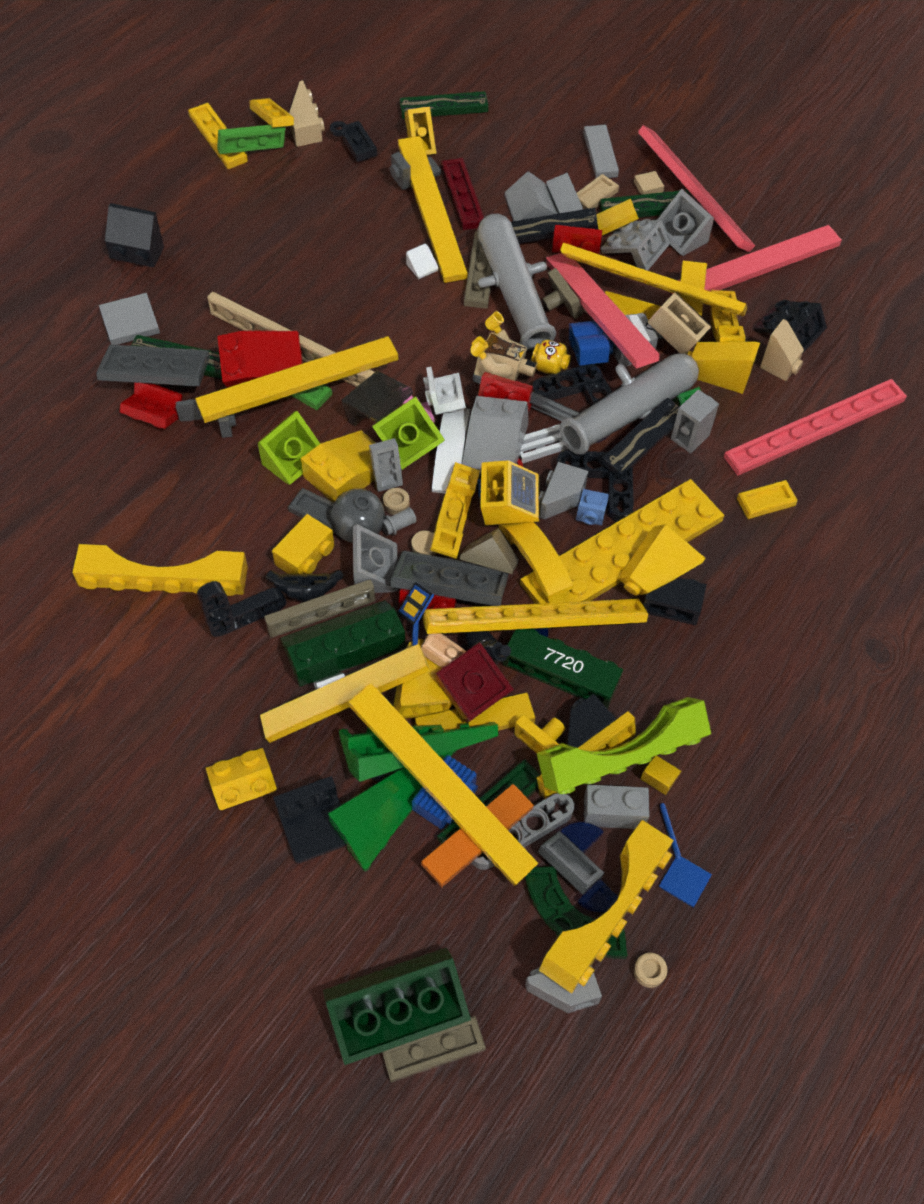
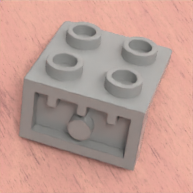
(642, 238)

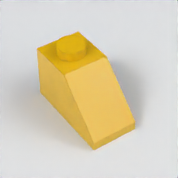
(420, 124)

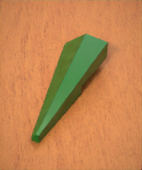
(370, 757)
(375, 815)

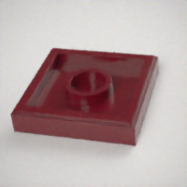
(473, 682)

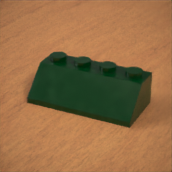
(344, 642)
(396, 1005)

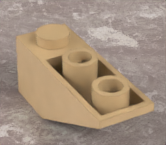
(307, 125)

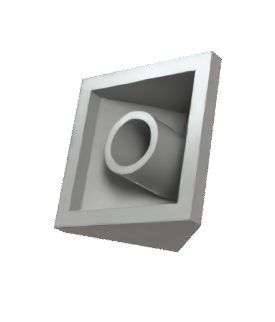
(530, 198)
(686, 223)
(373, 559)

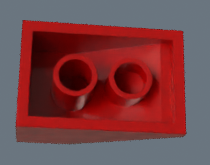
(257, 354)

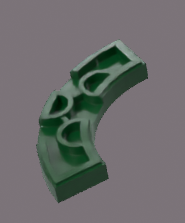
(558, 911)

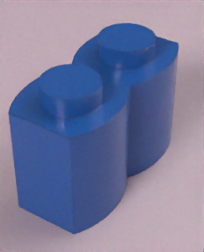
(589, 343)

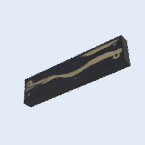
(544, 226)
(641, 439)

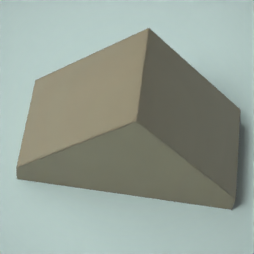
(491, 552)

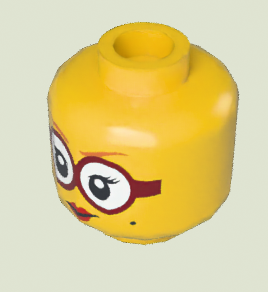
(550, 357)

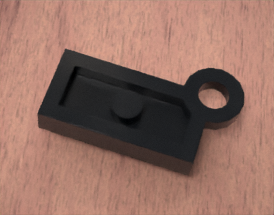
(355, 139)

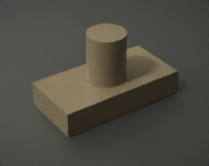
(562, 295)

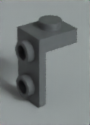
(401, 170)
(188, 411)

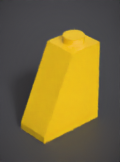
(725, 363)
(659, 561)
(421, 694)

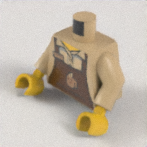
(500, 354)

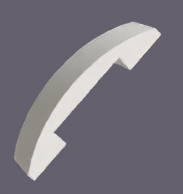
(453, 429)

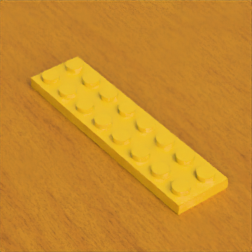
(602, 558)

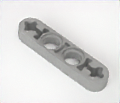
(526, 835)

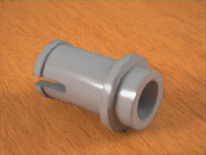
(393, 523)

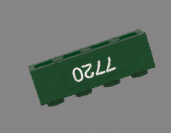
(563, 666)

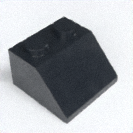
(133, 235)

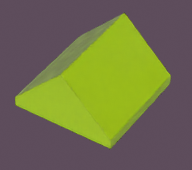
(412, 431)
(285, 446)

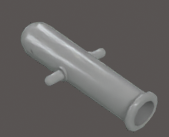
(514, 279)
(630, 402)

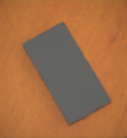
(153, 365)
(450, 578)

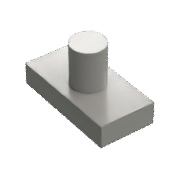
(386, 465)

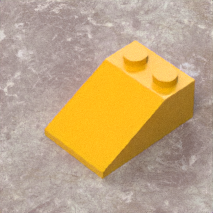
(339, 465)

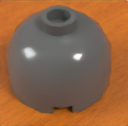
(359, 508)

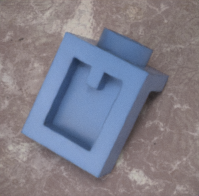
(592, 507)

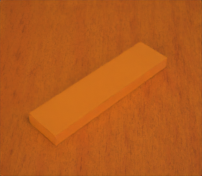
(460, 850)

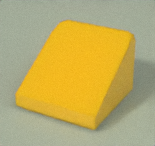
(660, 774)

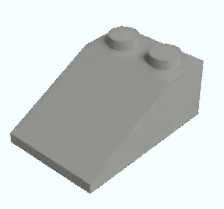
(495, 431)

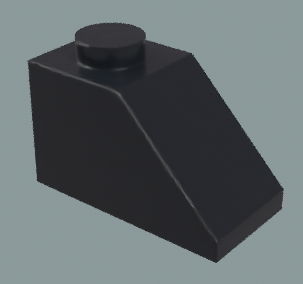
(677, 601)
(587, 720)

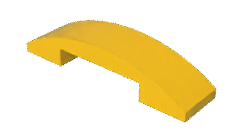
(725, 324)
(454, 510)
(540, 555)

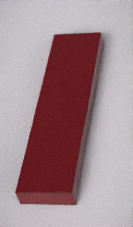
(462, 193)

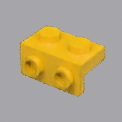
(241, 779)

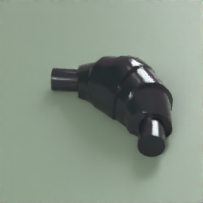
(304, 586)
(494, 648)

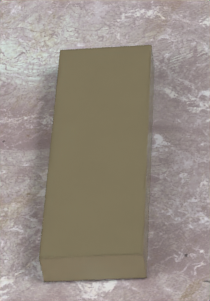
(434, 1050)

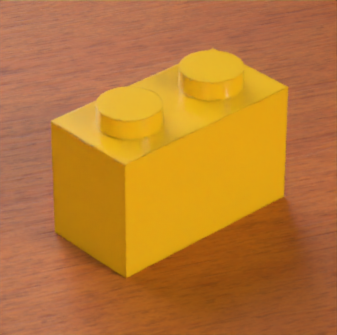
(303, 547)

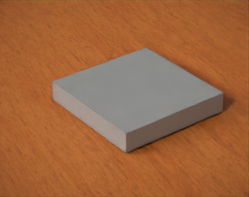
(129, 318)

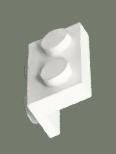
(444, 392)

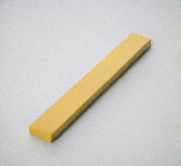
(433, 211)
(653, 279)
(296, 379)
(533, 616)
(443, 784)

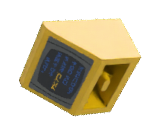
(508, 493)

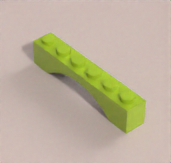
(675, 725)

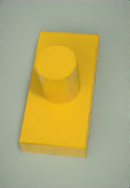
(535, 737)

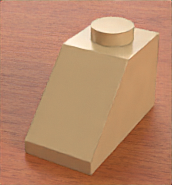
(783, 352)

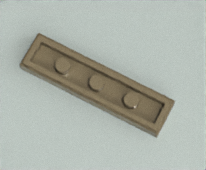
(479, 268)
(320, 608)

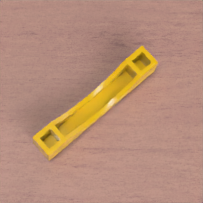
(103, 568)
(576, 949)

